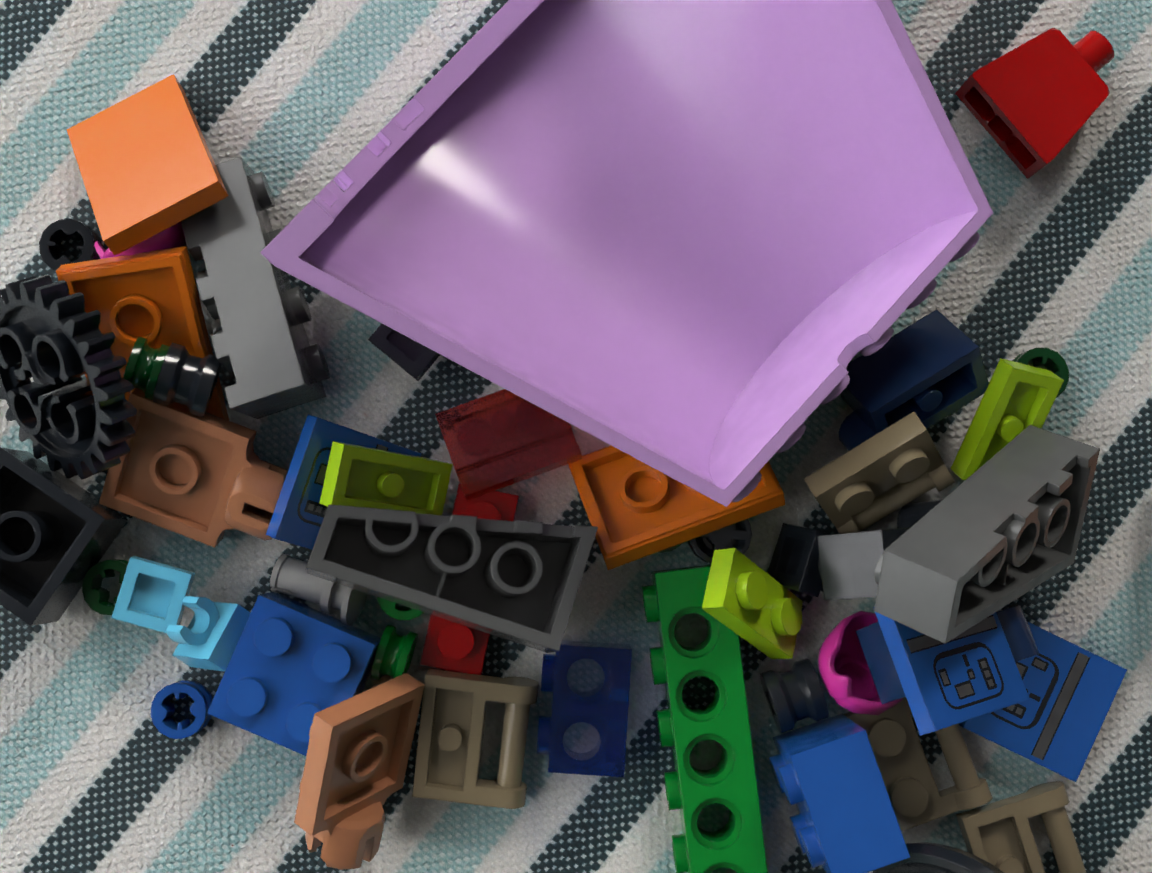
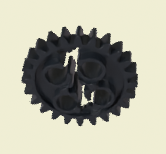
(56, 342)

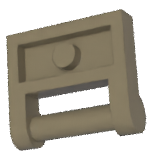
(879, 476)
(453, 738)
(908, 772)
(1004, 836)

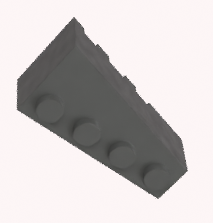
(257, 308)
(990, 537)
(473, 571)

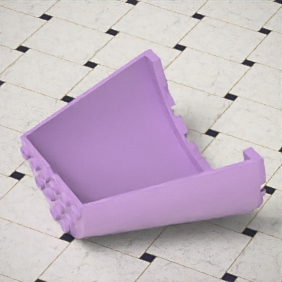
(656, 217)

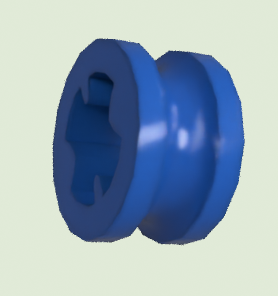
(163, 709)

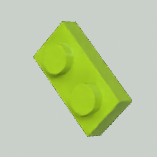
(1013, 401)
(384, 480)
(752, 604)

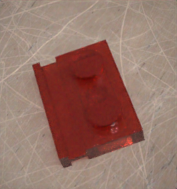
(504, 442)

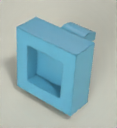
(152, 594)
(210, 635)

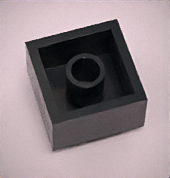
(47, 537)

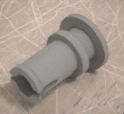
(291, 578)

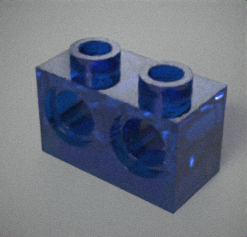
(602, 707)

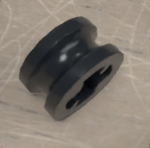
(56, 232)

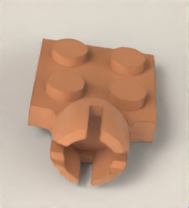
(193, 474)
(353, 766)

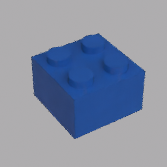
(289, 669)
(839, 796)

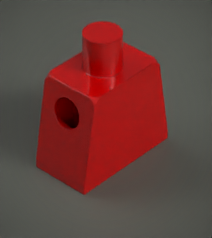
(1039, 95)

